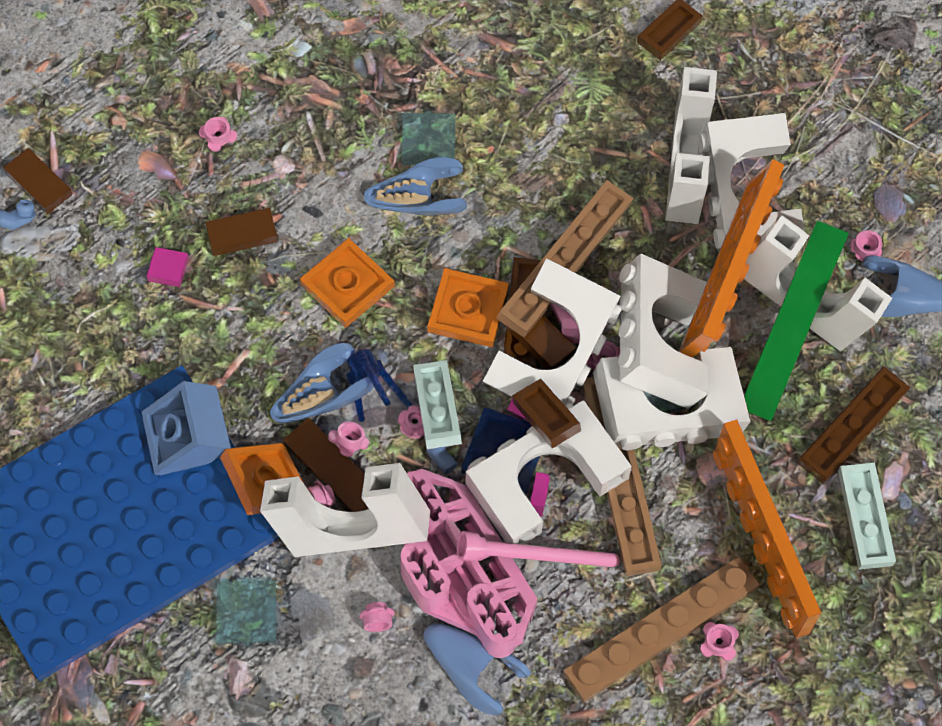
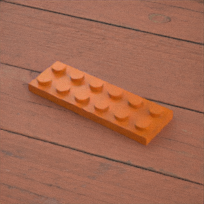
(731, 261)
(771, 541)

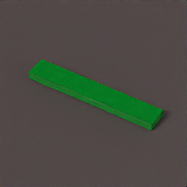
(794, 320)

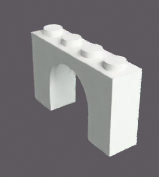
(730, 143)
(688, 165)
(591, 309)
(839, 316)
(644, 356)
(636, 422)
(496, 482)
(309, 528)

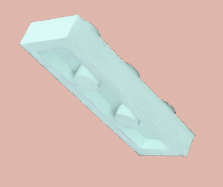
(437, 404)
(866, 516)

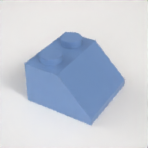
(185, 428)

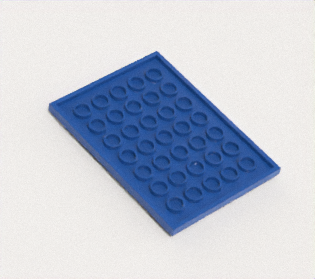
(106, 541)

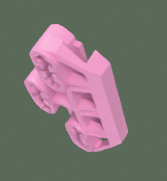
(461, 587)

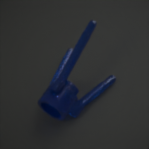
(365, 365)

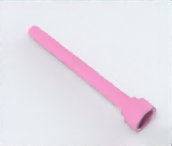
(472, 546)

